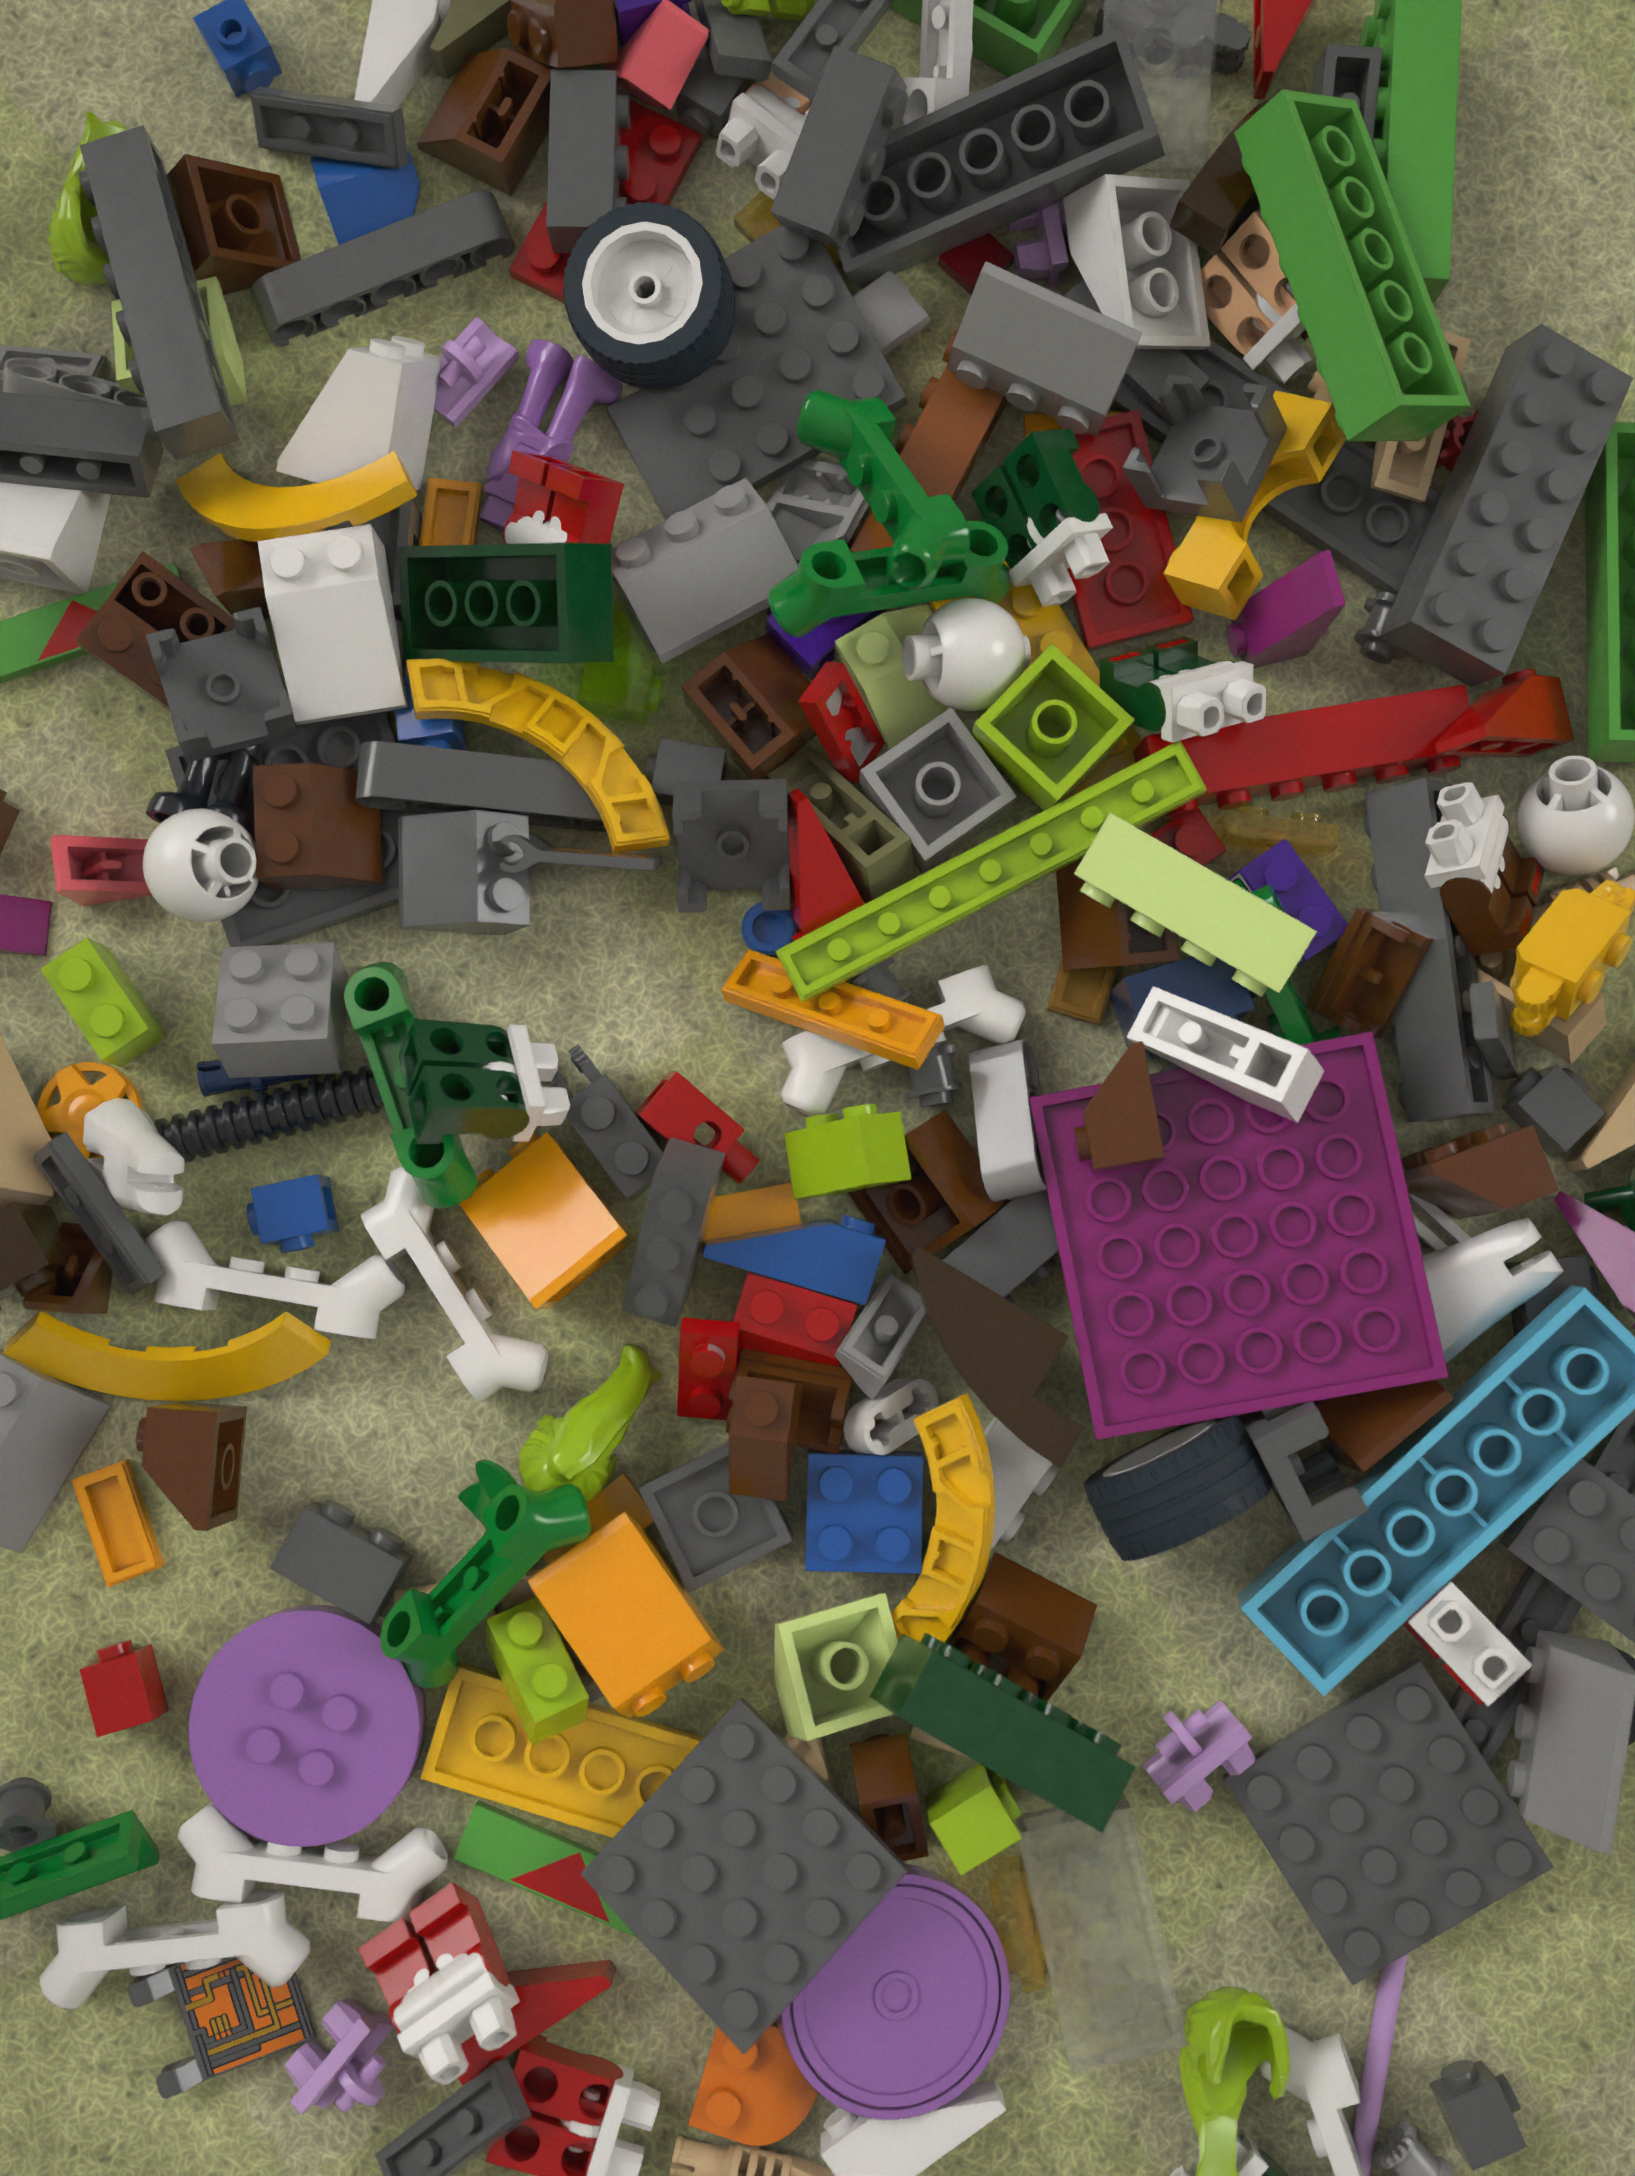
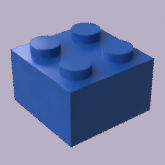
(864, 1512)

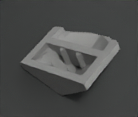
(816, 505)

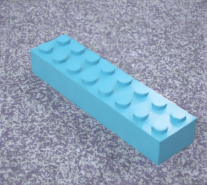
(1449, 1489)

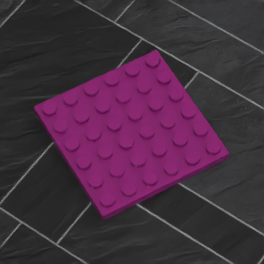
(1248, 1260)

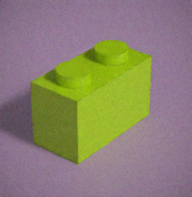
(103, 1002)
(847, 1153)
(536, 1670)
(974, 1816)

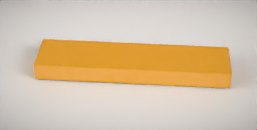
(841, 1013)

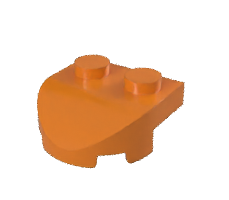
(752, 2094)

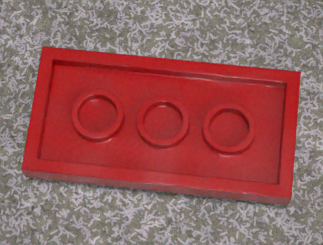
(657, 165)
(1131, 592)

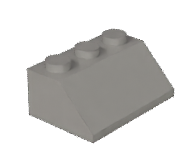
(1042, 350)
(702, 569)
(41, 1440)
(1573, 1738)

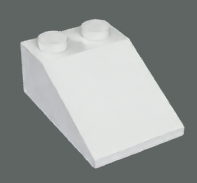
(1136, 262)
(334, 623)

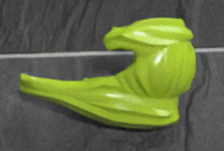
(71, 231)
(581, 1442)
(1226, 2043)

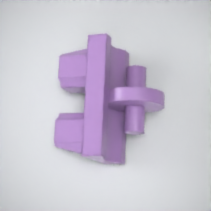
(1048, 253)
(470, 370)
(1197, 1750)
(350, 2068)

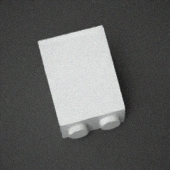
(368, 408)
(50, 535)

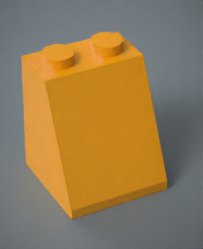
(545, 1220)
(627, 1616)

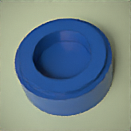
(767, 930)

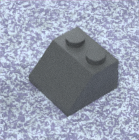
(454, 875)

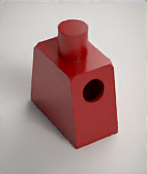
(677, 1110)

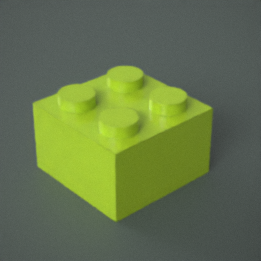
(1051, 729)

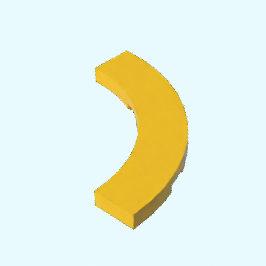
(270, 512)
(557, 727)
(168, 1373)
(963, 1524)

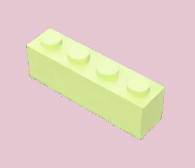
(1194, 903)

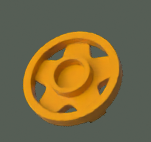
(80, 1097)

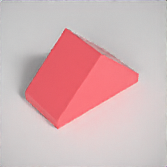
(660, 55)
(99, 868)

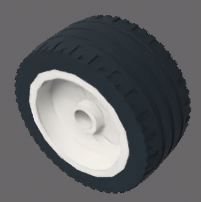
(649, 295)
(1177, 1487)

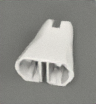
(136, 1160)
(1476, 1289)

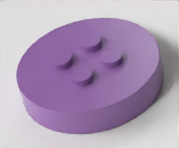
(305, 1727)
(904, 2004)

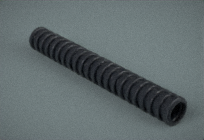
(272, 1114)

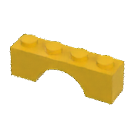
(1214, 563)

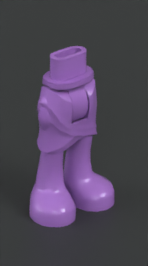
(549, 368)

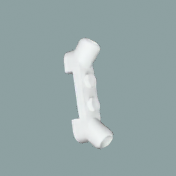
(944, 58)
(967, 1002)
(344, 1308)
(486, 1359)
(387, 1884)
(100, 1942)
(1325, 2080)

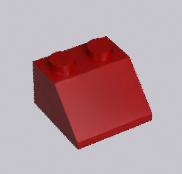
(791, 1320)

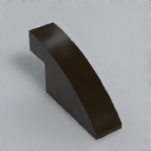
(1218, 196)
(997, 1353)

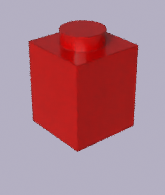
(123, 1687)

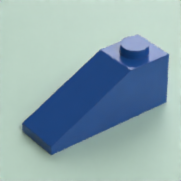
(813, 1255)

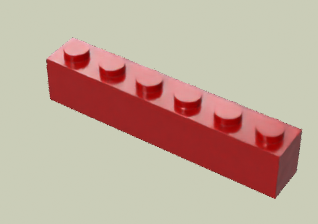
(1320, 748)

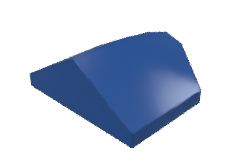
(365, 195)

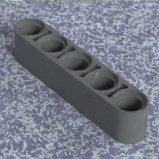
(381, 266)
(461, 780)

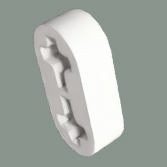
(888, 1405)

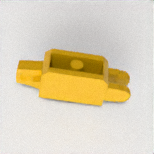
(1568, 953)

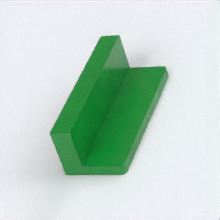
(74, 1863)

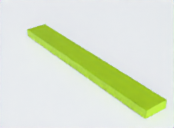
(987, 872)

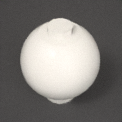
(967, 654)
(1575, 817)
(200, 865)

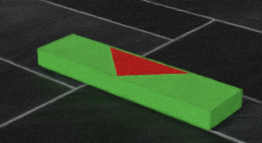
(50, 632)
(533, 1861)

